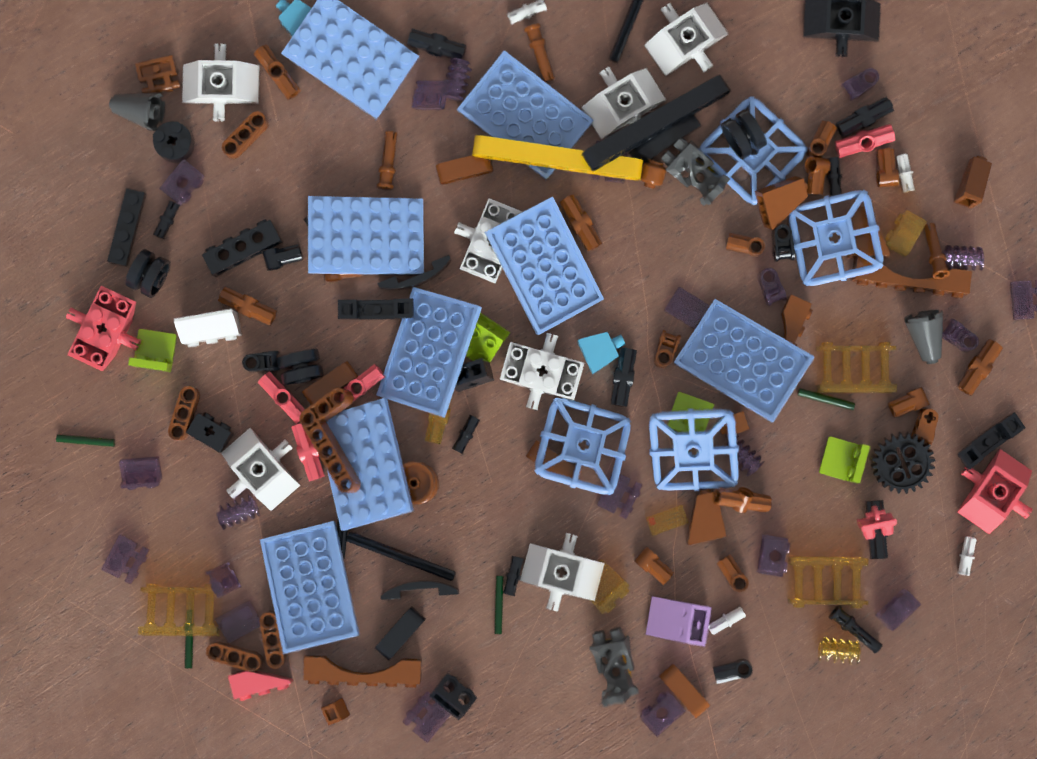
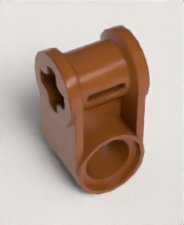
(666, 345)
(926, 428)

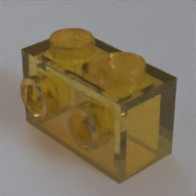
(905, 233)

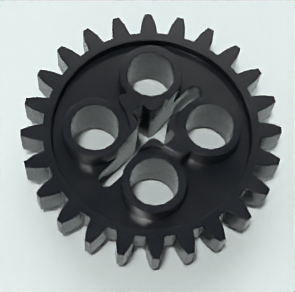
(886, 469)

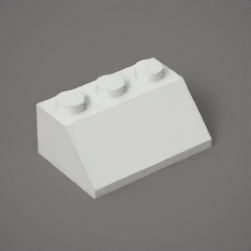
(208, 327)

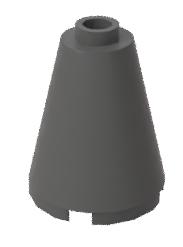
(139, 108)
(926, 334)

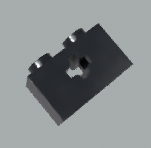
(474, 374)
(199, 431)

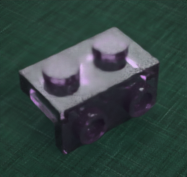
(140, 472)

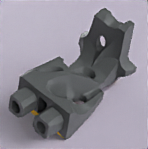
(686, 160)
(618, 655)

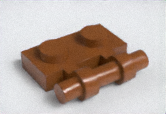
(155, 70)

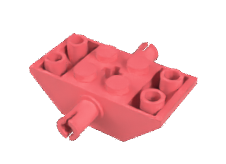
(91, 343)
(982, 504)

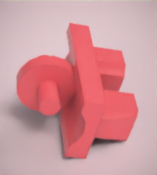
(876, 520)

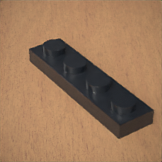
(126, 227)

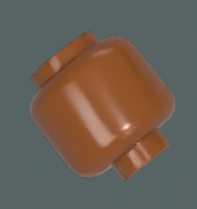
(653, 173)

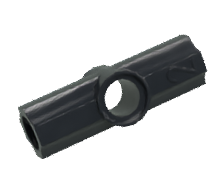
(436, 44)
(864, 117)
(623, 377)
(878, 544)

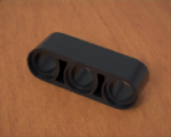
(400, 633)

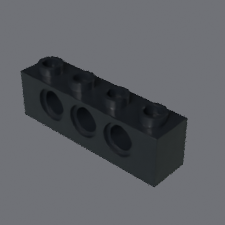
(270, 239)

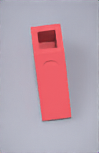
(248, 683)

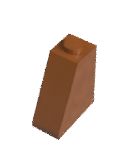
(973, 182)
(780, 200)
(864, 241)
(705, 520)

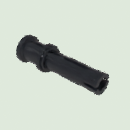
(848, 623)

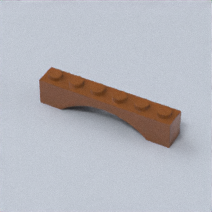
(957, 283)
(793, 317)
(321, 668)

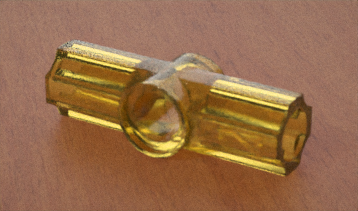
(437, 426)

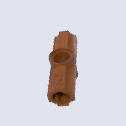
(270, 63)
(580, 222)
(247, 306)
(979, 367)
(742, 499)

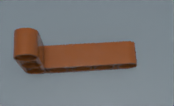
(328, 439)

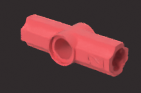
(876, 138)
(366, 379)
(274, 389)
(307, 454)

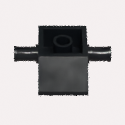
(824, 21)

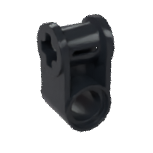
(783, 245)
(263, 362)

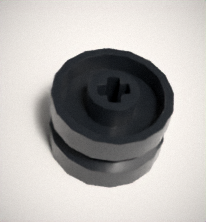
(743, 134)
(147, 273)
(301, 370)

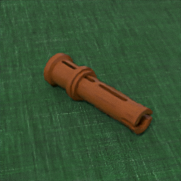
(537, 44)
(387, 169)
(937, 258)

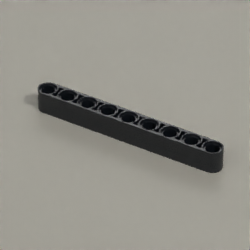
(655, 122)

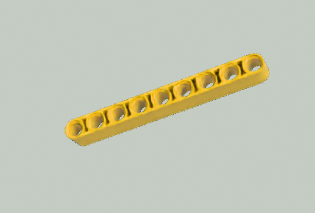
(552, 157)

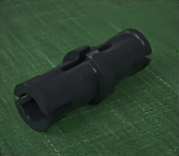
(834, 176)
(166, 219)
(466, 434)
(513, 576)

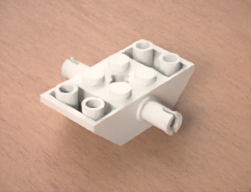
(671, 48)
(238, 86)
(606, 106)
(480, 257)
(522, 366)
(273, 483)
(581, 577)

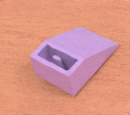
(678, 621)

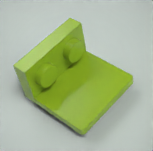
(486, 339)
(155, 350)
(683, 403)
(844, 460)

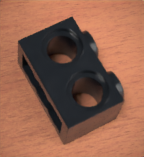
(450, 700)

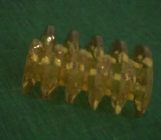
(839, 649)

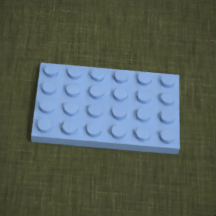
(350, 55)
(522, 107)
(365, 235)
(544, 265)
(429, 352)
(744, 360)
(373, 451)
(309, 587)

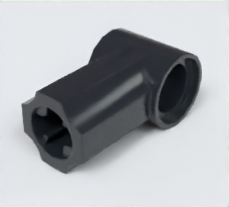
(276, 257)
(729, 671)

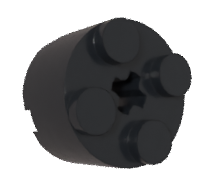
(163, 138)

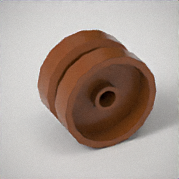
(426, 480)

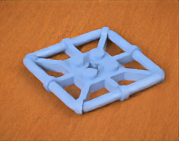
(755, 163)
(846, 244)
(700, 440)
(572, 451)

